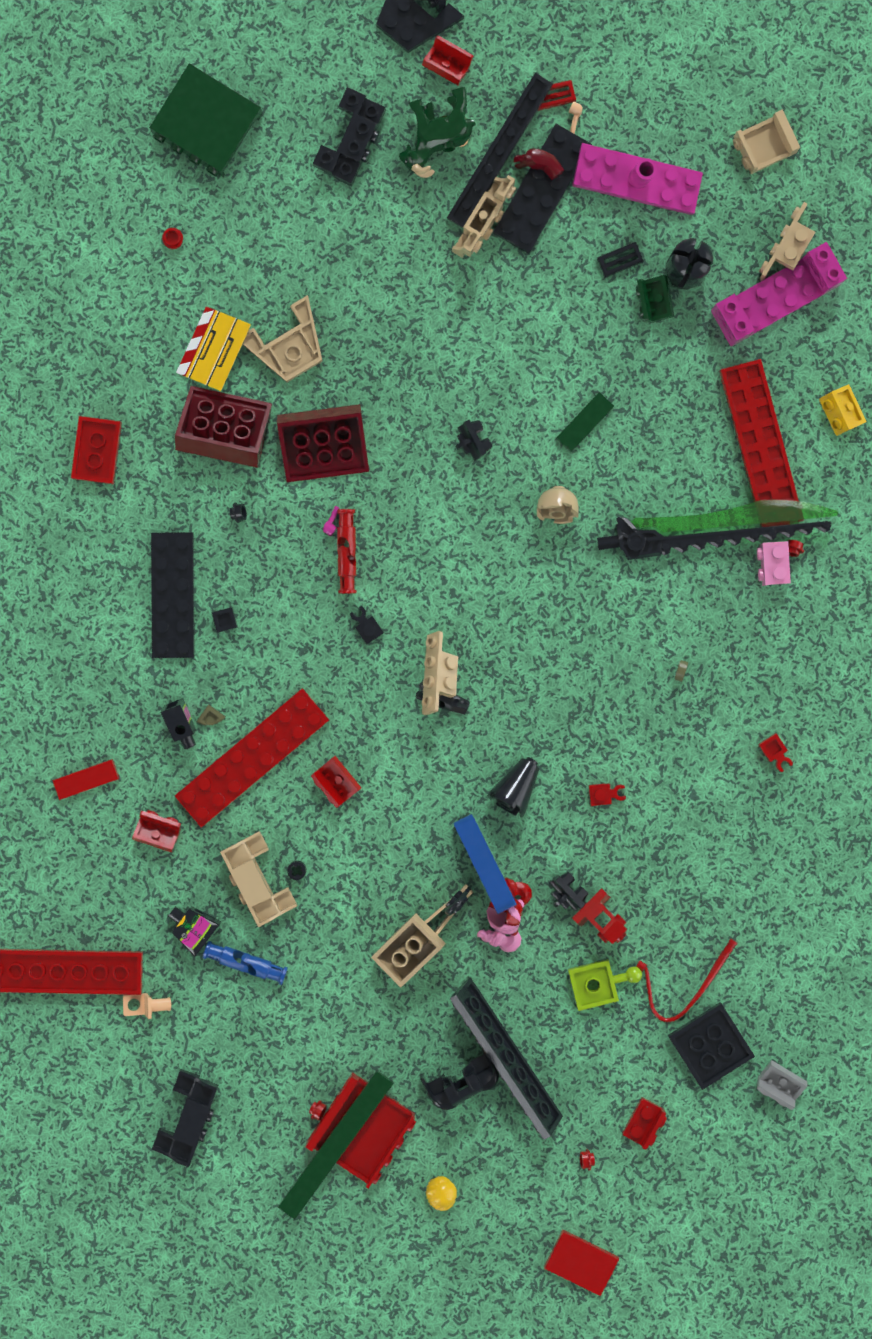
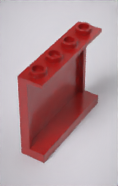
(375, 1140)

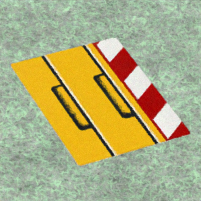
(213, 348)

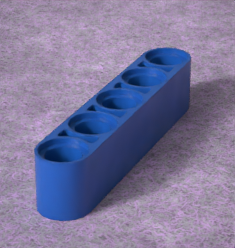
(485, 864)

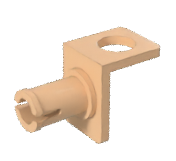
(146, 1006)

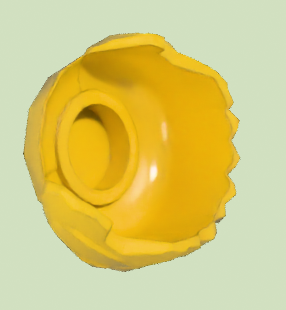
(441, 1193)

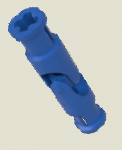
(249, 964)

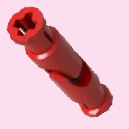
(346, 555)

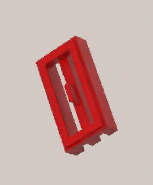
(555, 103)

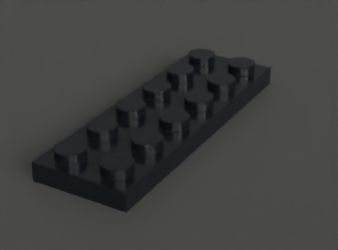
(540, 194)
(172, 595)

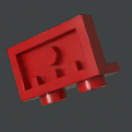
(645, 1123)

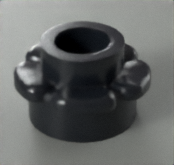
(238, 512)

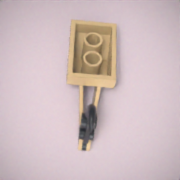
(416, 942)

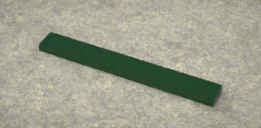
(335, 1144)

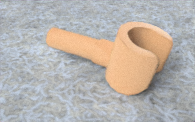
(576, 110)

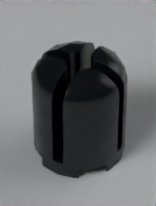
(685, 254)

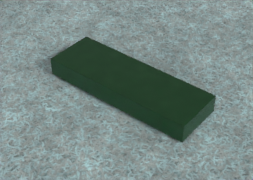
(585, 422)

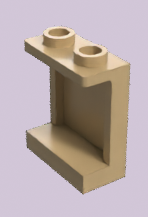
(766, 143)

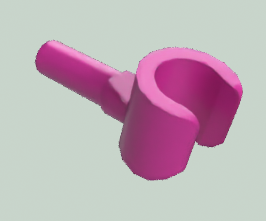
(329, 528)

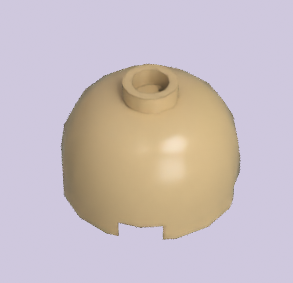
(558, 505)

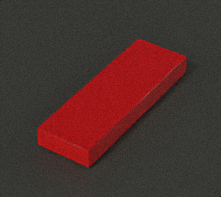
(86, 779)

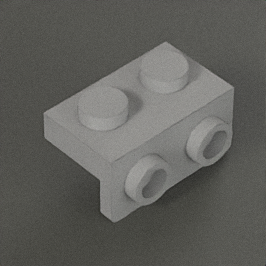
(780, 1084)

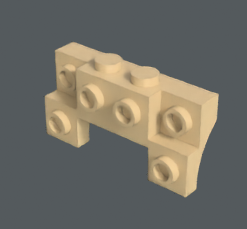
(483, 217)
(252, 883)

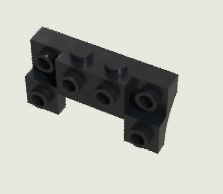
(355, 144)
(190, 1127)

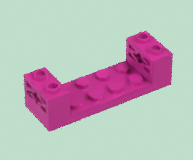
(779, 295)

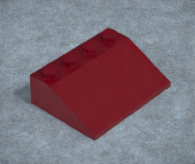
(223, 426)
(323, 443)

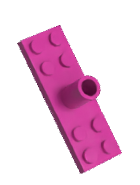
(637, 179)

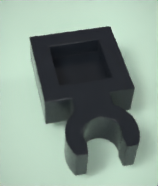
(368, 628)

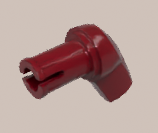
(540, 160)

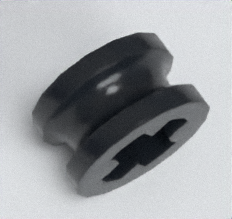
(298, 876)

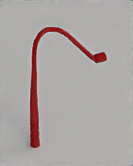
(713, 972)

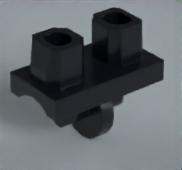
(470, 441)
(565, 895)

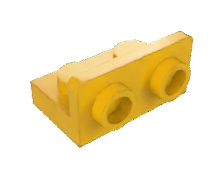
(842, 410)

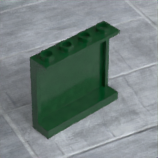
(204, 120)

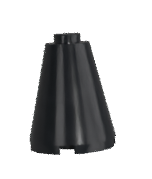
(516, 787)

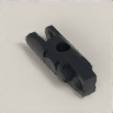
(454, 704)

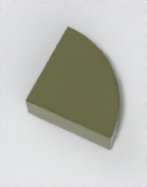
(210, 716)

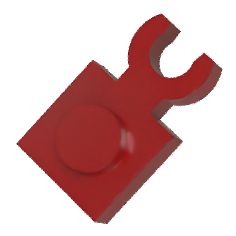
(774, 749)
(601, 794)

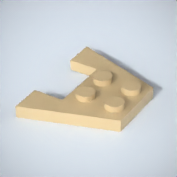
(294, 350)

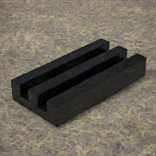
(623, 267)

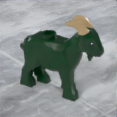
(437, 133)

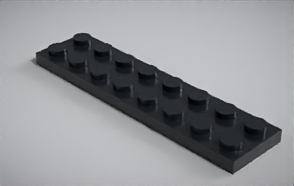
(506, 1058)

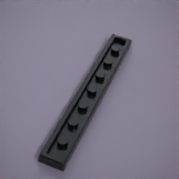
(500, 149)

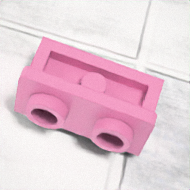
(774, 563)

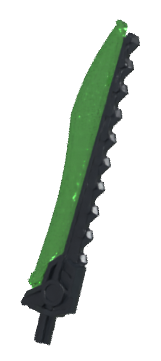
(650, 543)

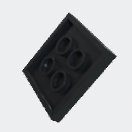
(711, 1045)

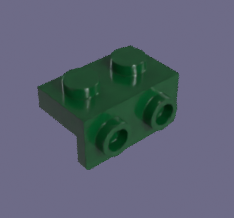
(655, 299)

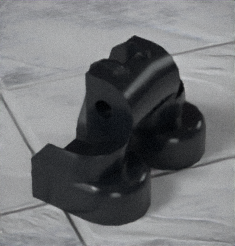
(448, 1092)

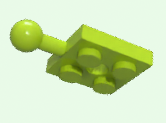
(606, 992)

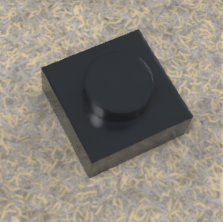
(224, 620)

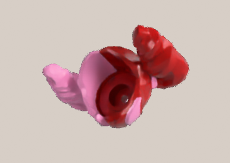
(508, 920)

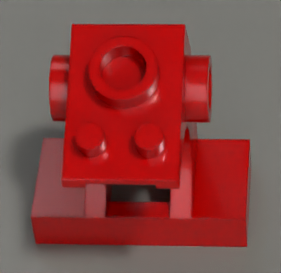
(614, 930)

